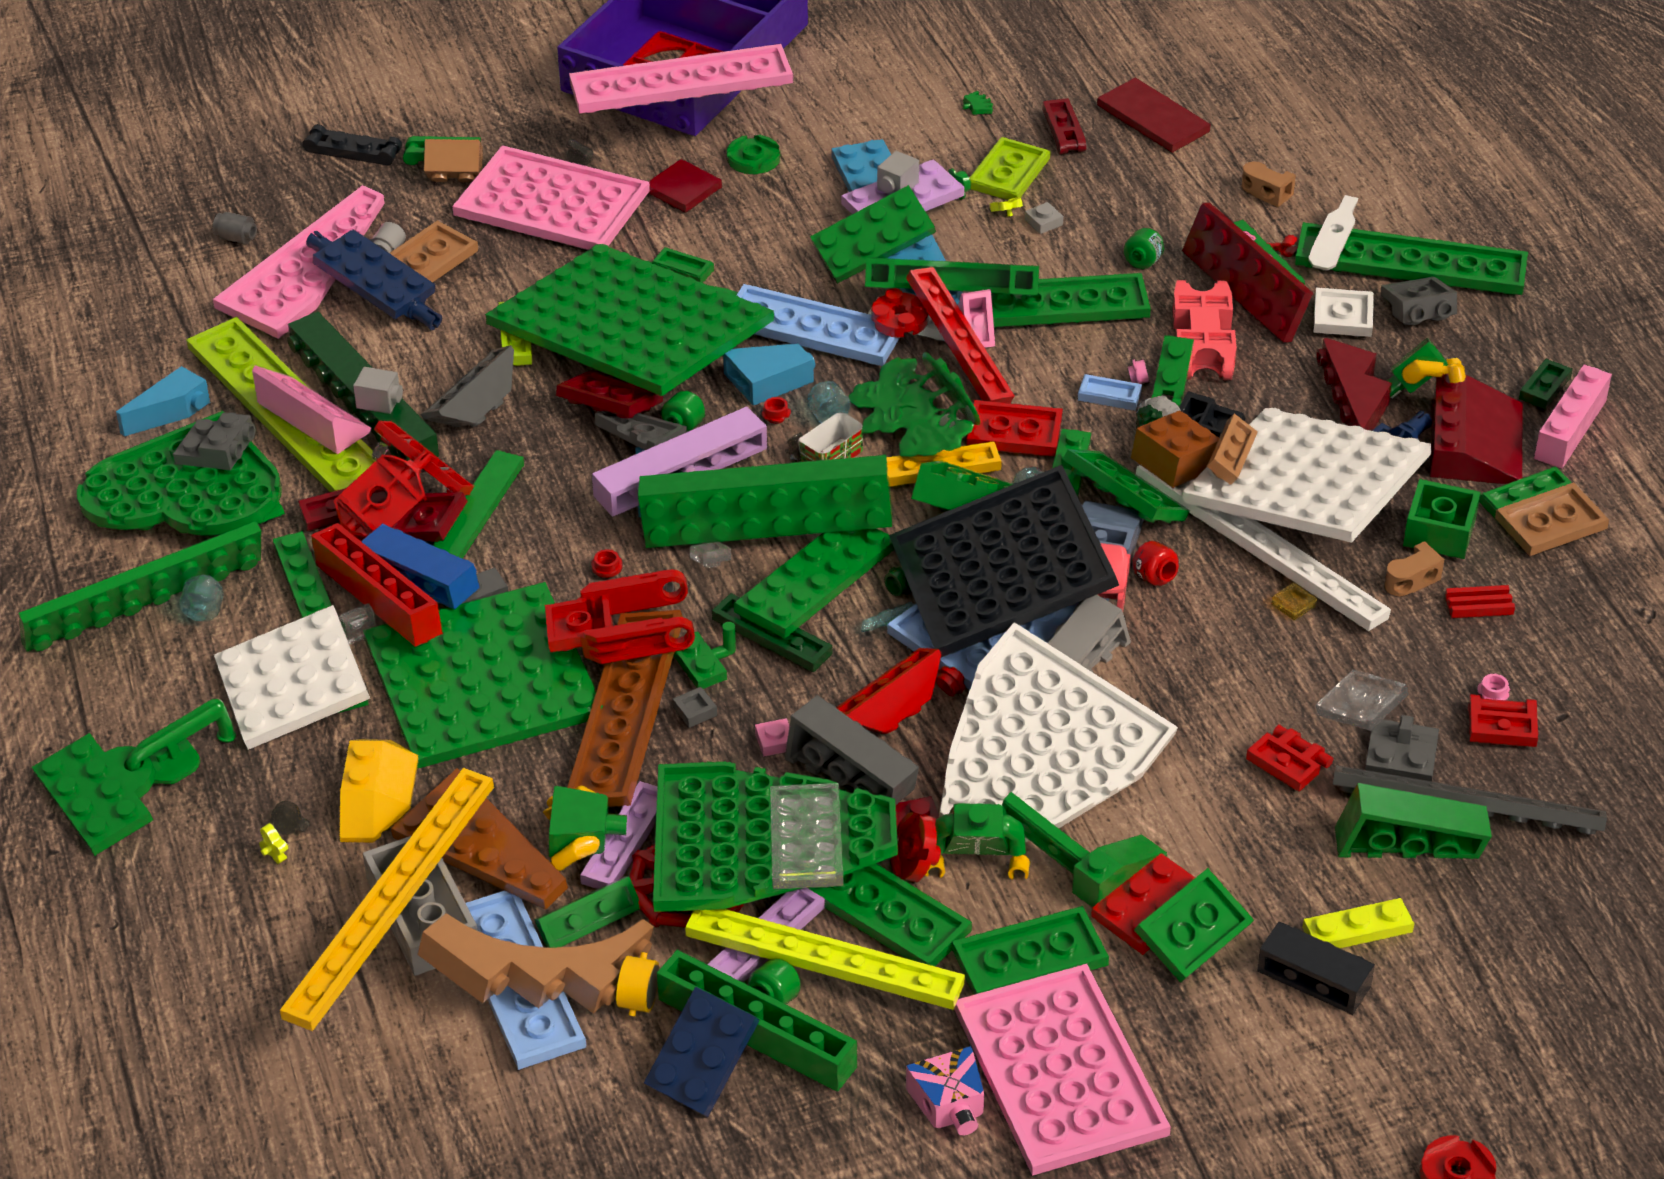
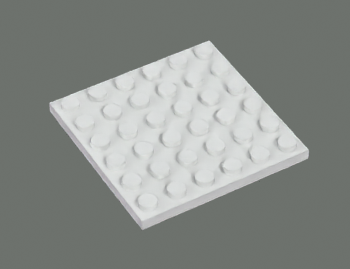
(1313, 475)

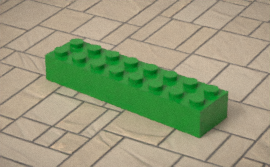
(765, 501)

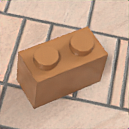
(452, 159)

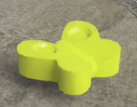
(1006, 205)
(273, 844)

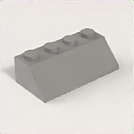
(429, 903)

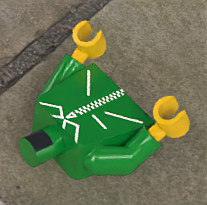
(981, 831)

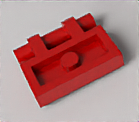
(1289, 757)

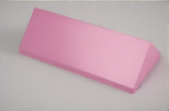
(307, 410)

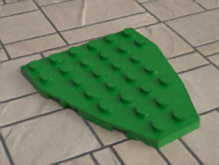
(717, 834)

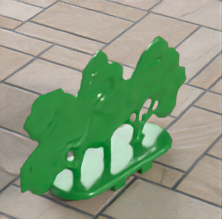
(912, 407)

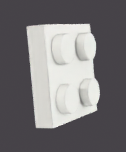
(1343, 312)

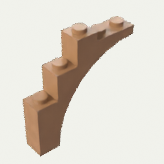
(536, 973)

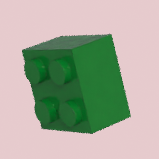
(1442, 518)

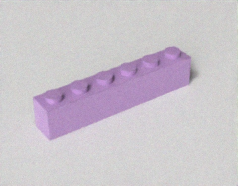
(700, 449)

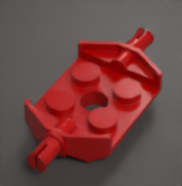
(395, 477)

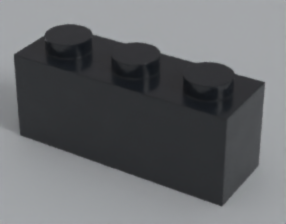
(1315, 967)

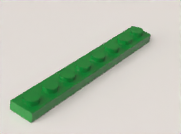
(303, 578)

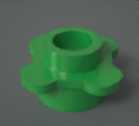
(962, 178)

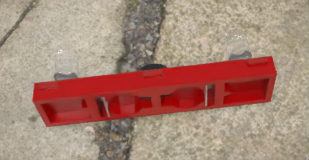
(410, 447)

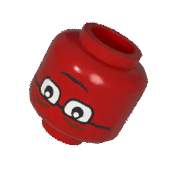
(1155, 563)

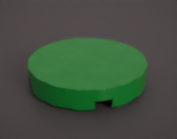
(753, 154)

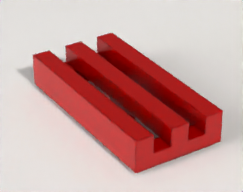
(1479, 601)

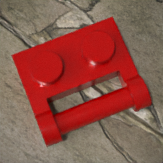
(1503, 721)

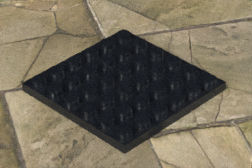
(1002, 561)

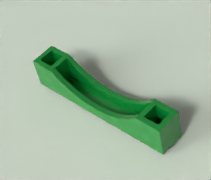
(956, 275)

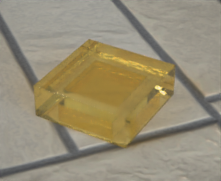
(1294, 601)

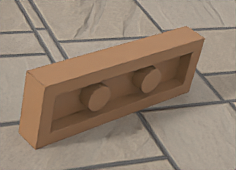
(1232, 449)

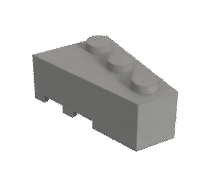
(1092, 632)

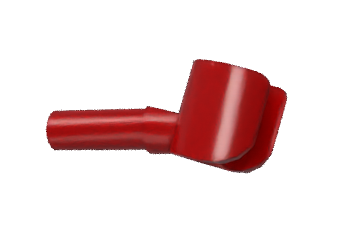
(1286, 248)

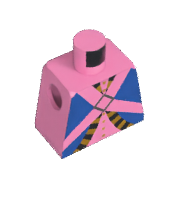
(948, 1089)

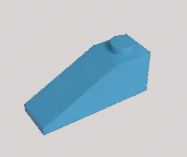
(165, 402)

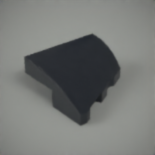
(1207, 412)

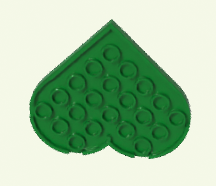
(148, 488)

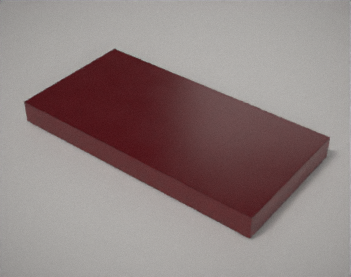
(1153, 114)

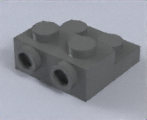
(1420, 300)
(216, 442)

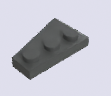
(640, 430)

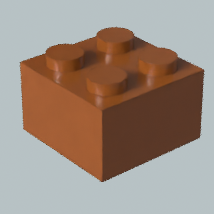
(1174, 448)

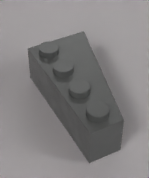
(847, 752)

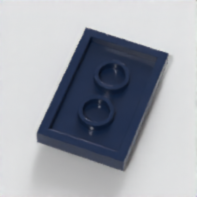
(701, 1051)

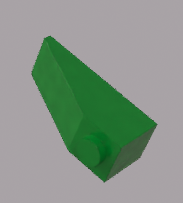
(1111, 866)

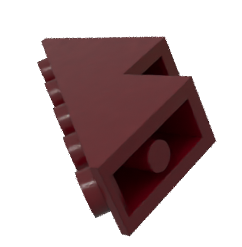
(1353, 387)

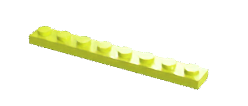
(827, 956)

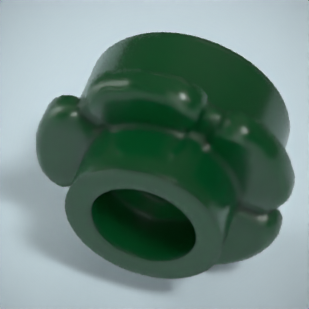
(896, 582)

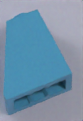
(768, 370)

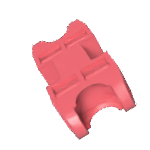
(1207, 320)

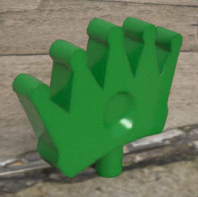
(977, 103)

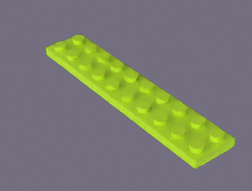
(231, 354)

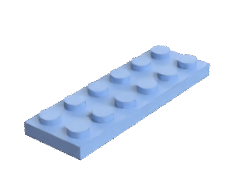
(821, 326)
(529, 1031)

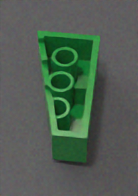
(951, 485)
(1410, 824)

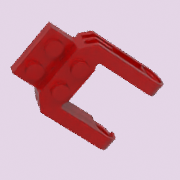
(590, 623)

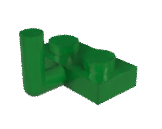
(703, 663)

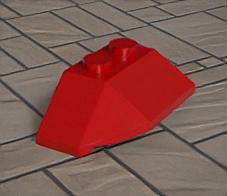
(895, 693)

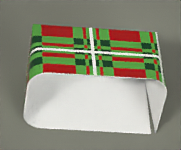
(828, 432)

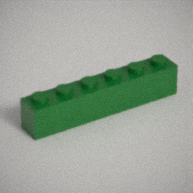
(782, 1030)

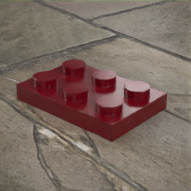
(607, 394)

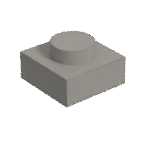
(1044, 218)

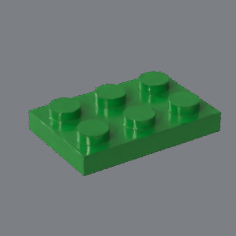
(1194, 925)

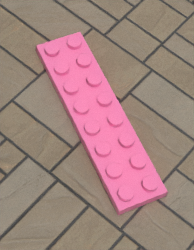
(680, 78)

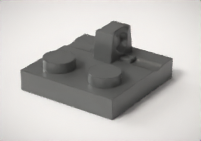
(1403, 749)

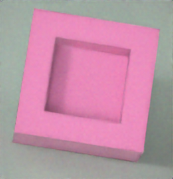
(772, 736)

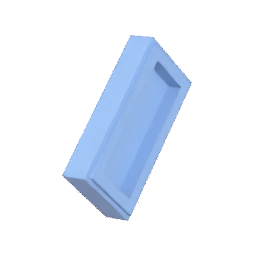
(1109, 392)

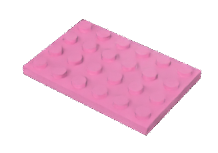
(551, 198)
(1061, 1069)

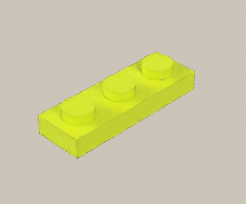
(1361, 924)

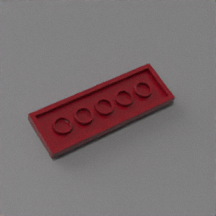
(1250, 271)

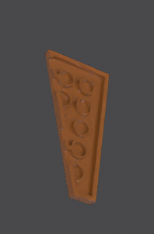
(492, 851)

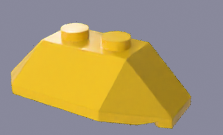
(375, 788)

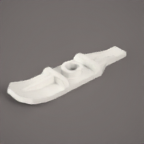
(1333, 235)

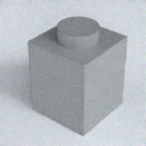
(897, 172)
(377, 390)

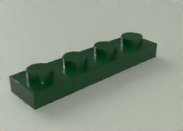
(798, 647)

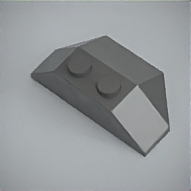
(475, 392)

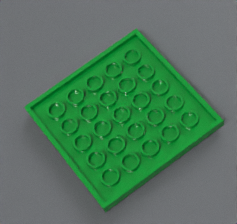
(481, 678)

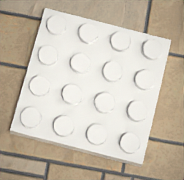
(291, 677)

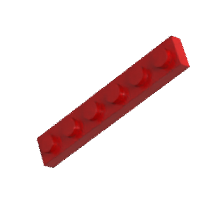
(959, 335)

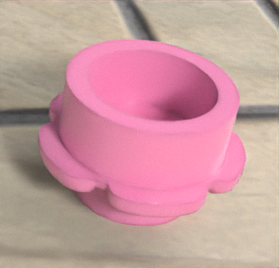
(1138, 372)
(1494, 687)

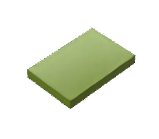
(1009, 169)

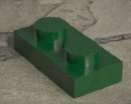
(1545, 383)

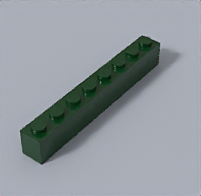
(339, 368)

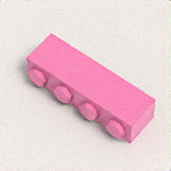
(1572, 416)

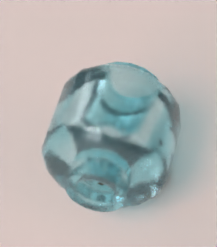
(827, 400)
(201, 598)

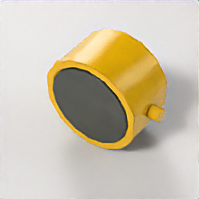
(637, 984)

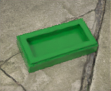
(684, 264)

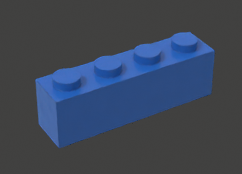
(432, 569)

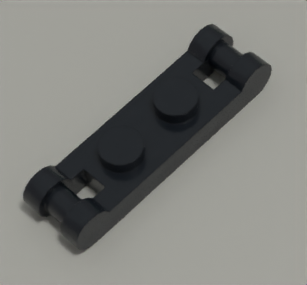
(351, 146)

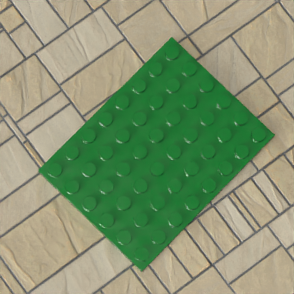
(630, 318)

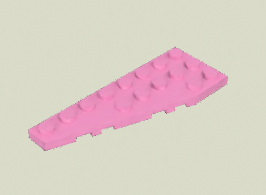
(287, 281)

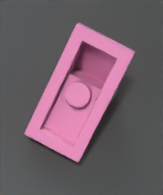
(978, 311)

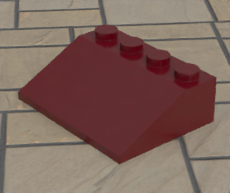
(1475, 433)

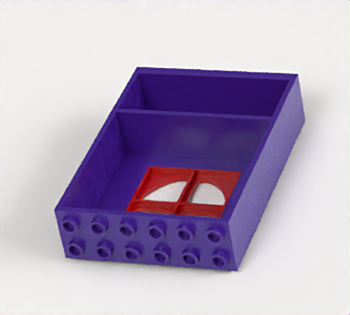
(634, 29)

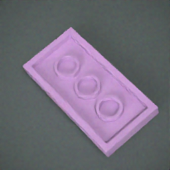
(934, 189)

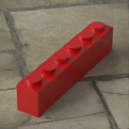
(377, 583)

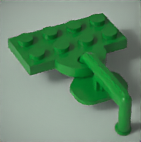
(104, 789)

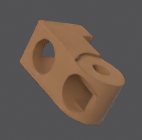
(1267, 184)
(1414, 572)

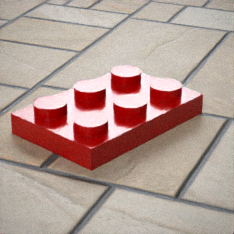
(1017, 427)
(1139, 898)

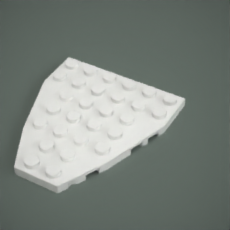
(1047, 733)

